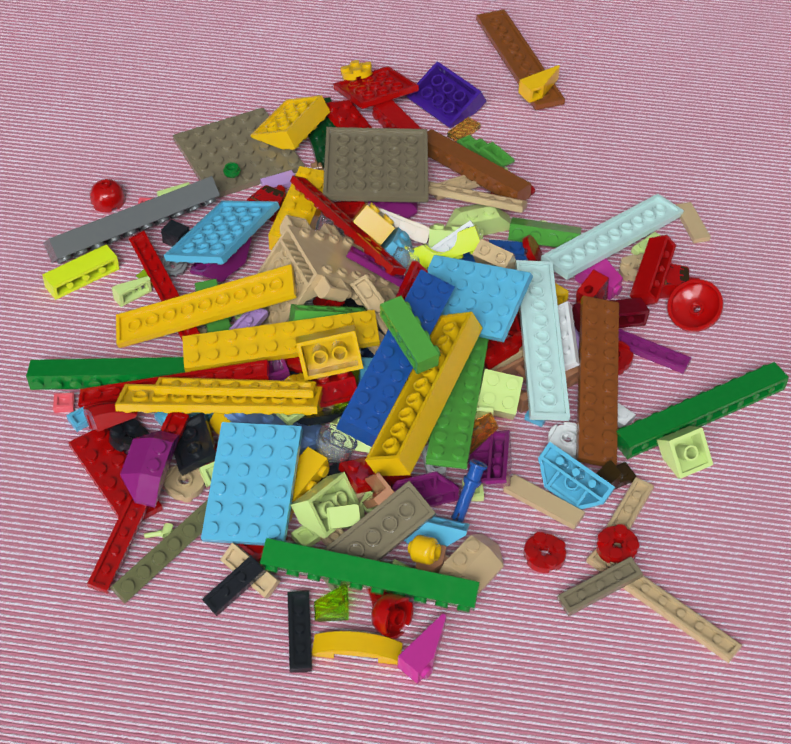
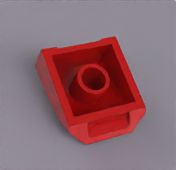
(104, 415)

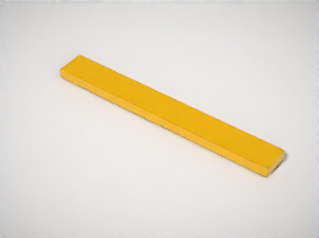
(235, 387)

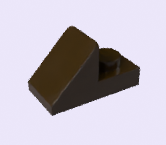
(617, 475)

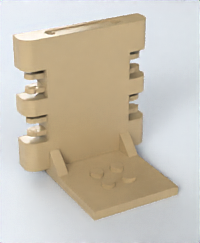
(318, 266)

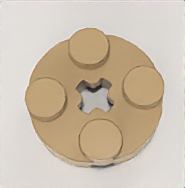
(629, 267)
(180, 491)

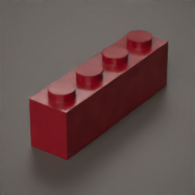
(631, 313)

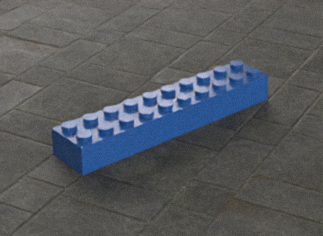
(389, 366)

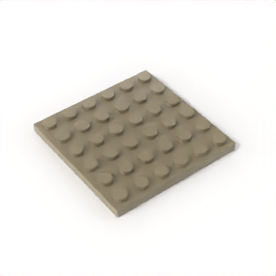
(229, 140)
(376, 164)

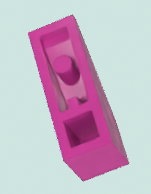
(420, 655)

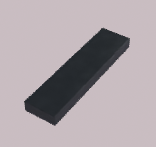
(299, 632)

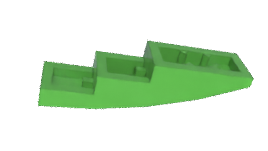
(489, 151)

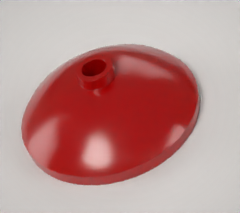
(695, 295)

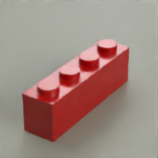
(392, 116)
(653, 269)

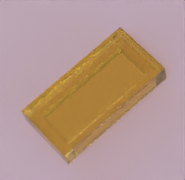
(464, 128)

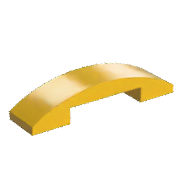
(357, 644)

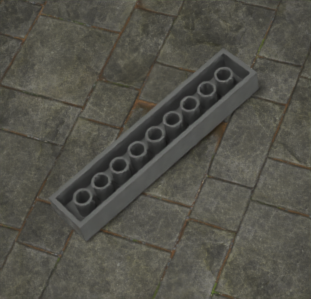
(129, 220)

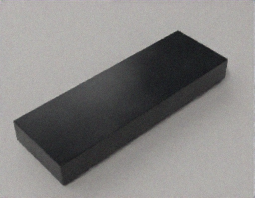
(321, 418)
(233, 585)

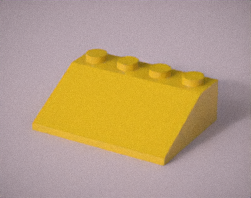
(292, 122)

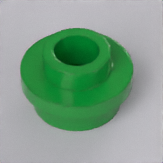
(231, 170)

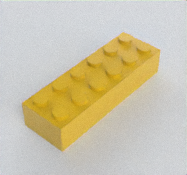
(297, 205)

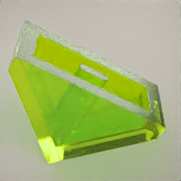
(333, 605)

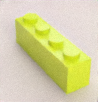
(80, 272)

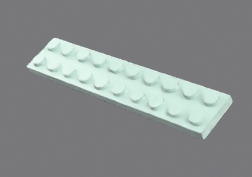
(612, 236)
(543, 345)

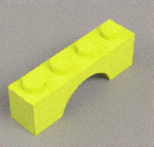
(466, 242)

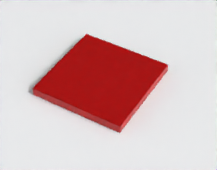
(379, 87)

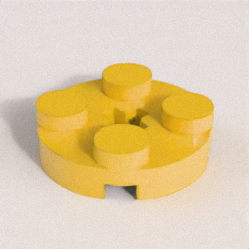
(355, 70)

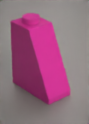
(608, 270)

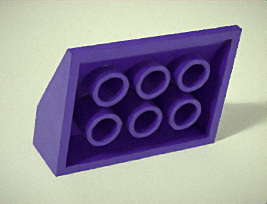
(447, 96)

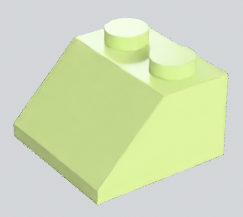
(685, 451)

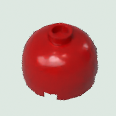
(107, 195)
(391, 614)

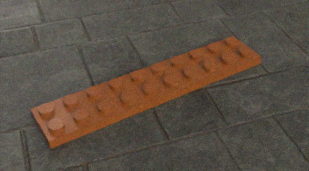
(516, 53)
(597, 382)

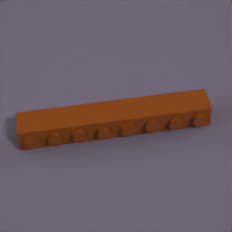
(476, 167)

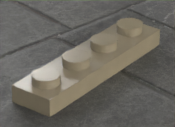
(599, 586)

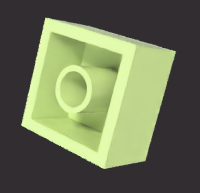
(500, 392)

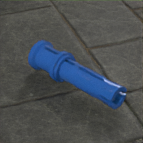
(471, 481)

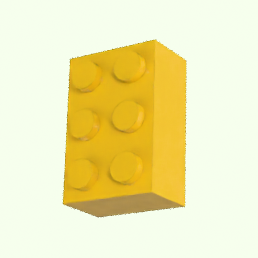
(373, 223)
(329, 352)

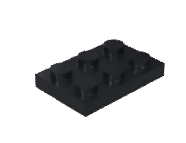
(195, 445)

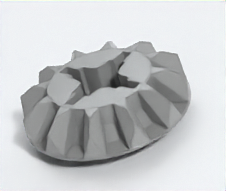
(179, 268)

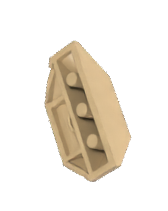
(475, 560)

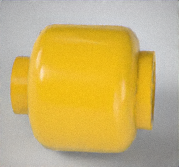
(424, 549)

